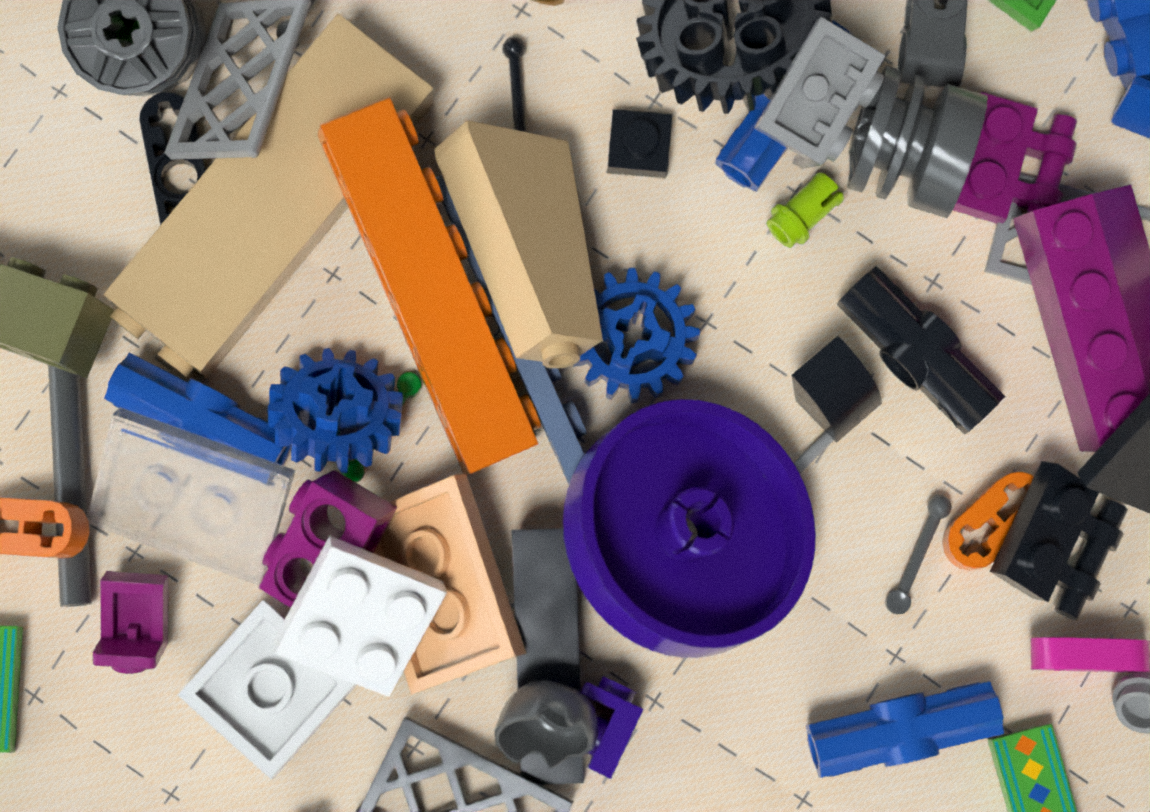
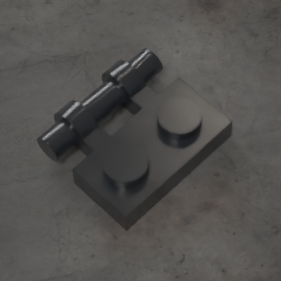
(1045, 533)

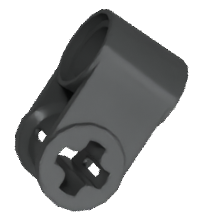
(933, 42)

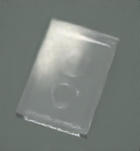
(189, 495)

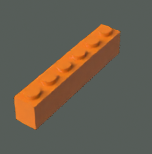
(427, 285)

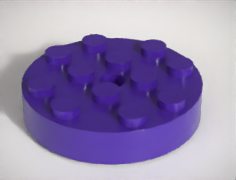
(632, 534)

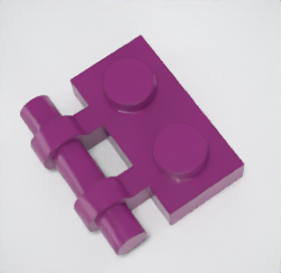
(1000, 155)

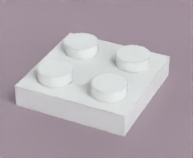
(359, 616)
(260, 698)

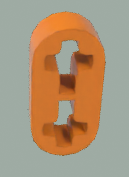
(976, 515)
(31, 517)

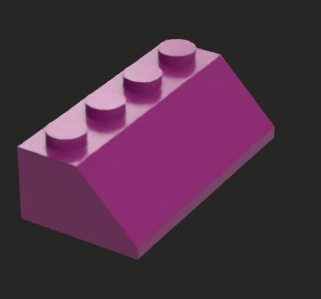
(1094, 302)

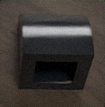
(836, 389)

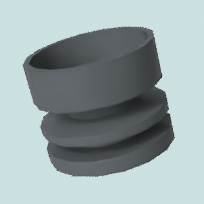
(157, 61)
(917, 142)

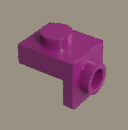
(132, 621)

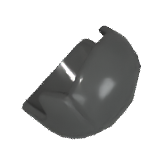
(546, 721)

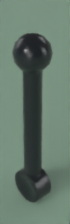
(514, 49)

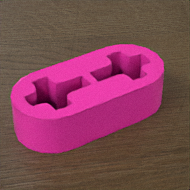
(1090, 654)

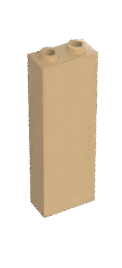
(261, 216)

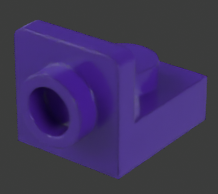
(617, 730)

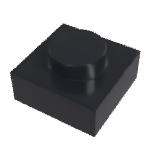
(639, 143)

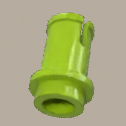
(801, 213)

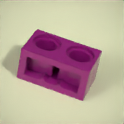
(365, 521)

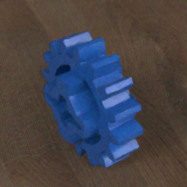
(659, 345)
(335, 410)

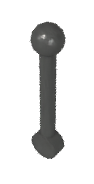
(898, 600)

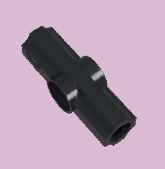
(920, 350)

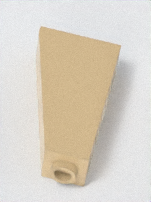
(527, 237)

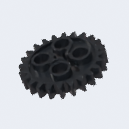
(690, 51)

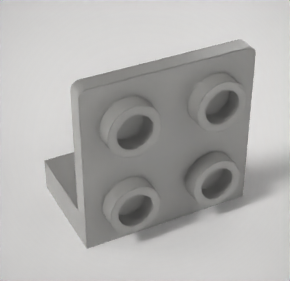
(820, 93)

